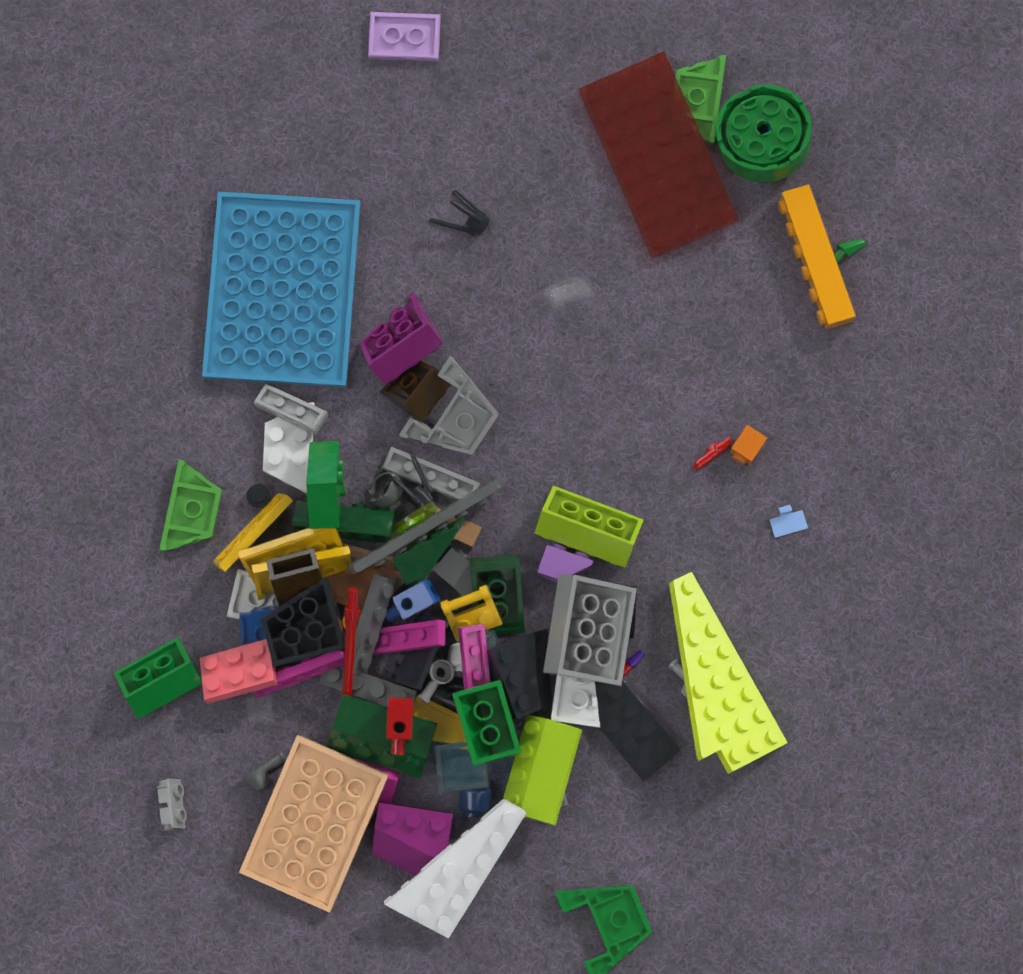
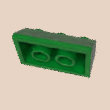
(158, 678)
(486, 723)

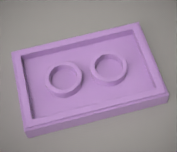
(404, 36)

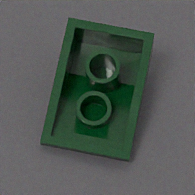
(420, 557)
(504, 583)

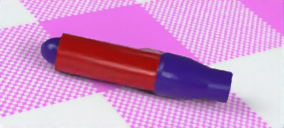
(632, 662)

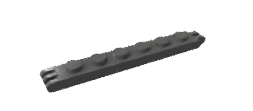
(418, 532)

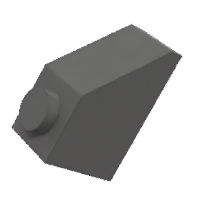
(455, 572)

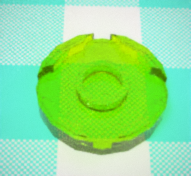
(415, 517)

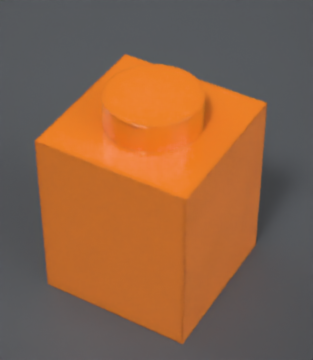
(747, 446)

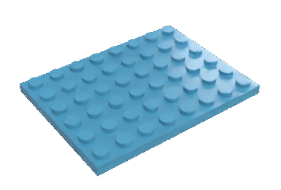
(281, 289)

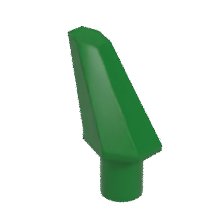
(848, 248)

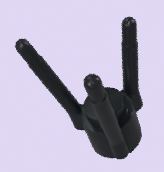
(477, 220)
(418, 496)
(443, 695)

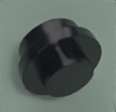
(258, 496)

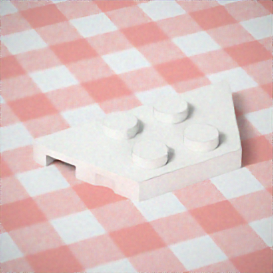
(287, 452)

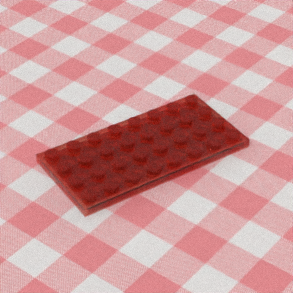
(658, 155)

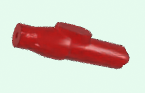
(712, 452)

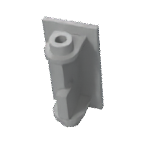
(172, 792)

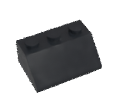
(416, 664)

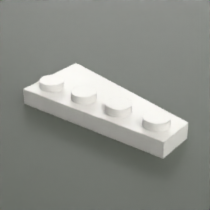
(575, 702)

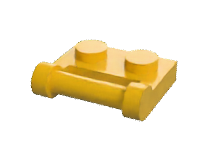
(481, 614)

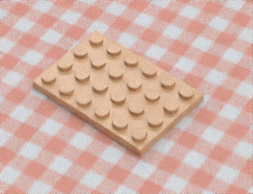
(314, 823)

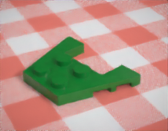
(617, 919)

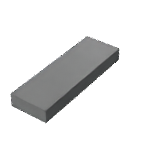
(290, 409)

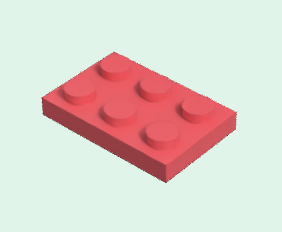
(237, 671)

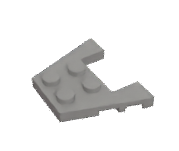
(463, 420)

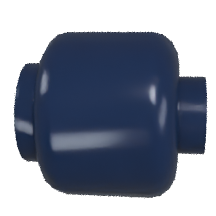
(475, 802)

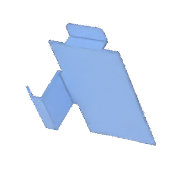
(788, 522)

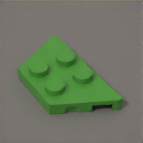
(702, 91)
(191, 509)

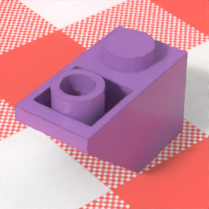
(558, 562)

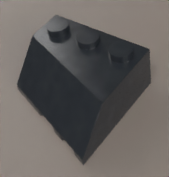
(305, 626)
(520, 669)

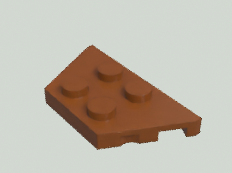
(343, 580)

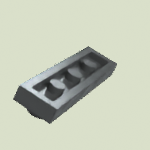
(371, 620)
(367, 687)

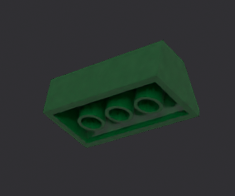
(355, 522)
(362, 733)

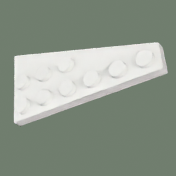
(454, 876)

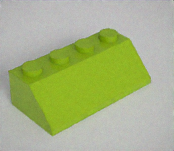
(588, 526)
(542, 768)

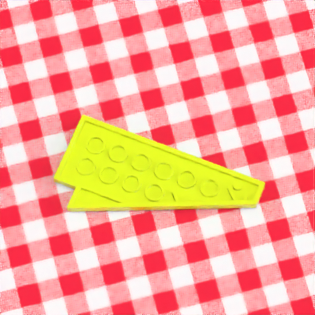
(721, 696)

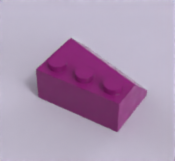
(401, 341)
(410, 836)

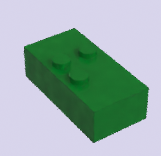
(324, 484)

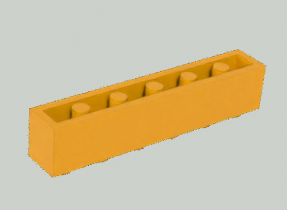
(817, 257)

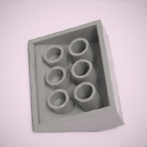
(589, 630)

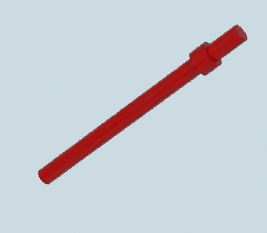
(351, 613)

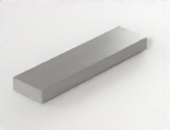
(439, 478)

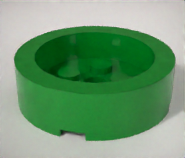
(773, 153)

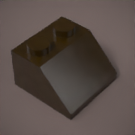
(416, 390)

